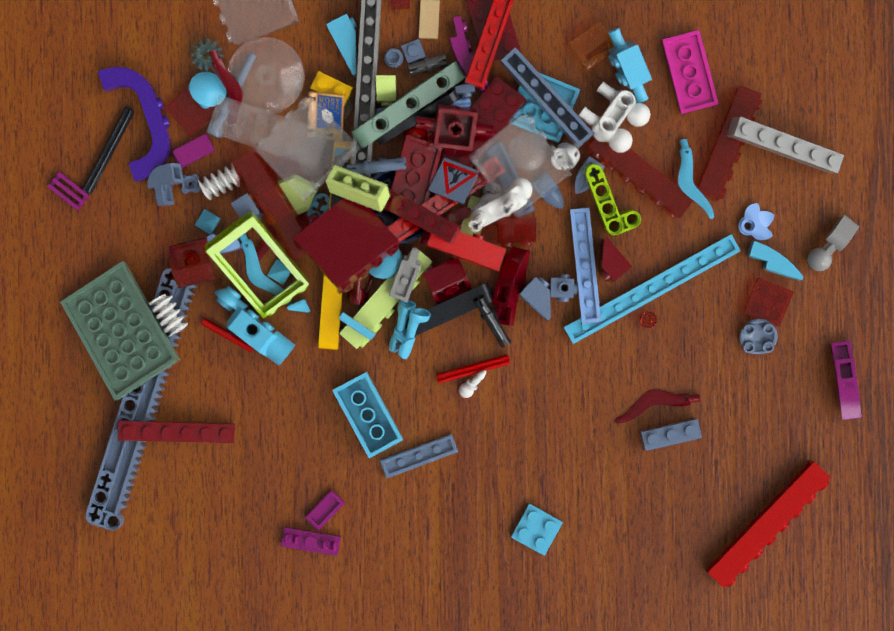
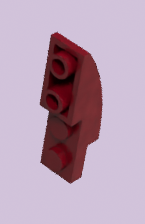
(509, 283)

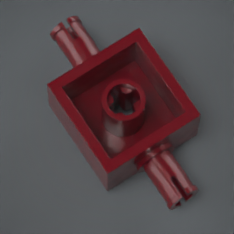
(463, 136)

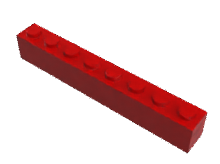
(768, 523)

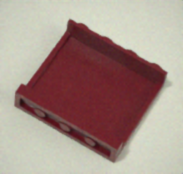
(347, 243)

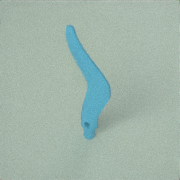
(685, 179)
(254, 270)

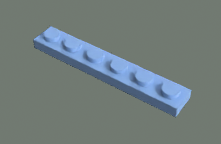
(585, 266)

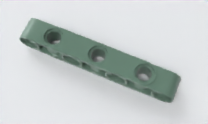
(398, 110)

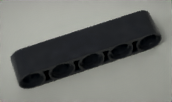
(454, 308)

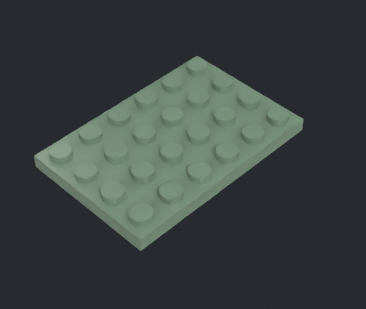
(120, 330)

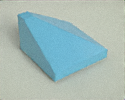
(207, 222)
(279, 272)
(301, 306)

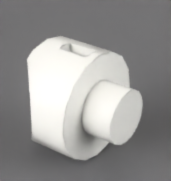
(568, 153)

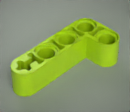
(606, 197)

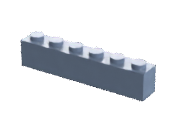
(546, 98)

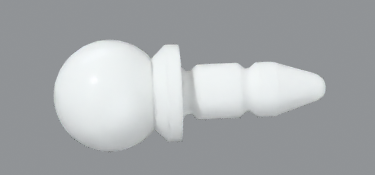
(467, 389)

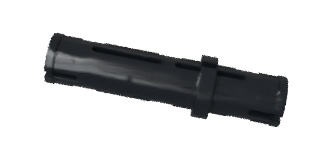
(488, 315)

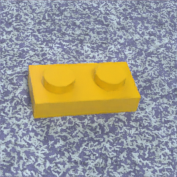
(327, 84)

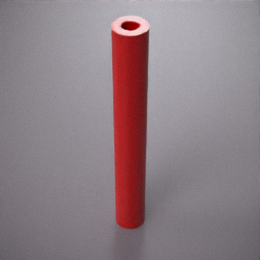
(226, 334)

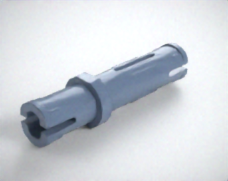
(367, 168)

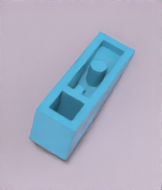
(345, 37)

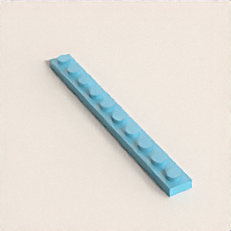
(655, 287)

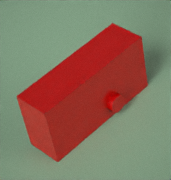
(468, 248)

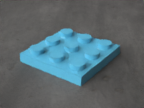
(543, 122)

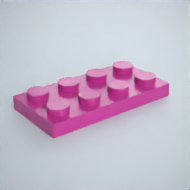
(690, 72)

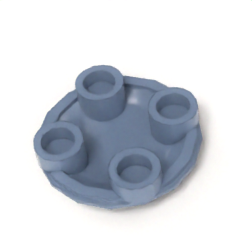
(758, 336)

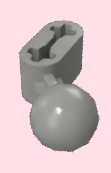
(838, 238)

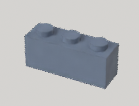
(670, 434)

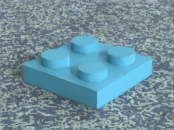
(536, 529)

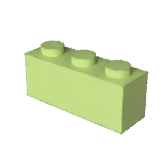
(357, 188)

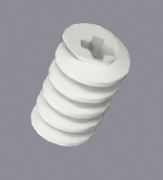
(220, 182)
(168, 314)

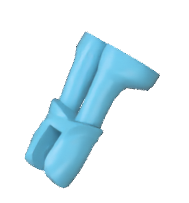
(404, 339)

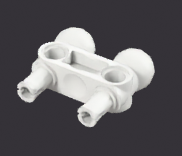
(622, 105)
(493, 207)

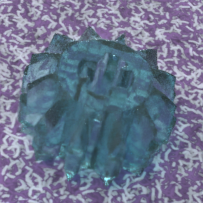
(203, 50)

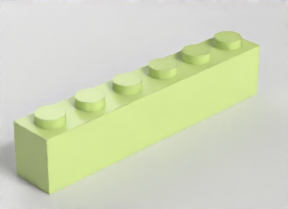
(379, 307)

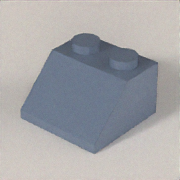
(538, 297)

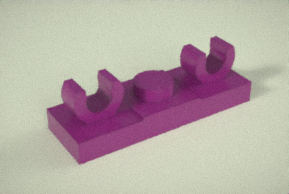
(310, 541)

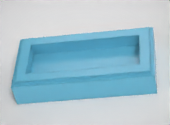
(357, 326)

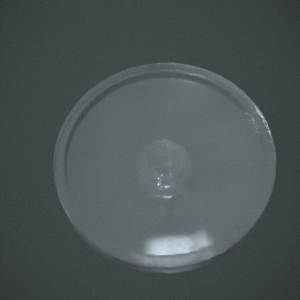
(268, 73)

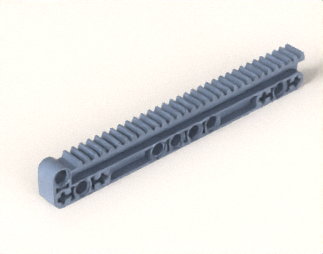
(122, 456)

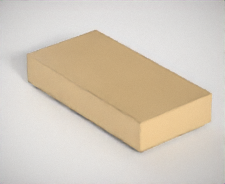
(429, 19)

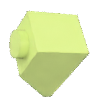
(386, 89)

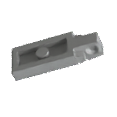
(406, 276)

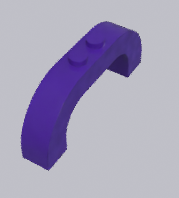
(122, 77)

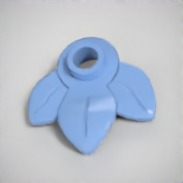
(759, 222)

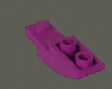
(461, 47)
(846, 380)

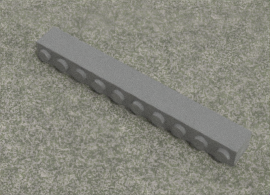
(367, 71)

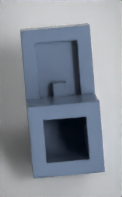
(162, 179)

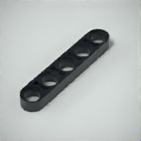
(428, 110)

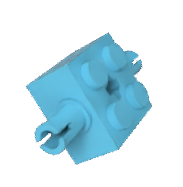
(629, 64)

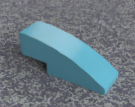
(773, 261)

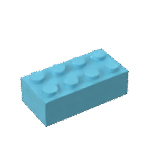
(368, 414)

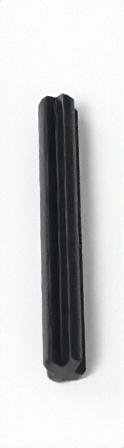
(108, 150)

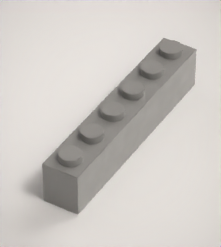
(785, 145)

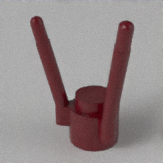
(357, 295)

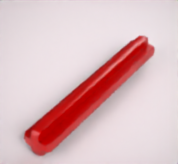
(473, 368)

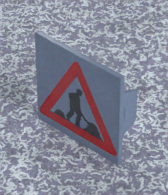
(453, 180)

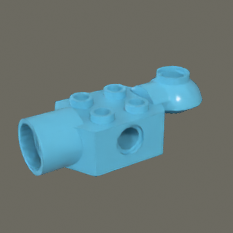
(265, 341)

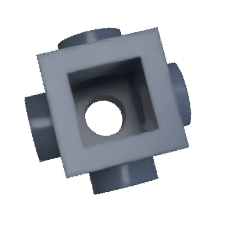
(555, 288)

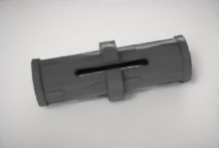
(427, 65)

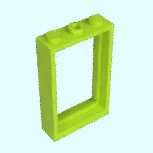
(232, 233)

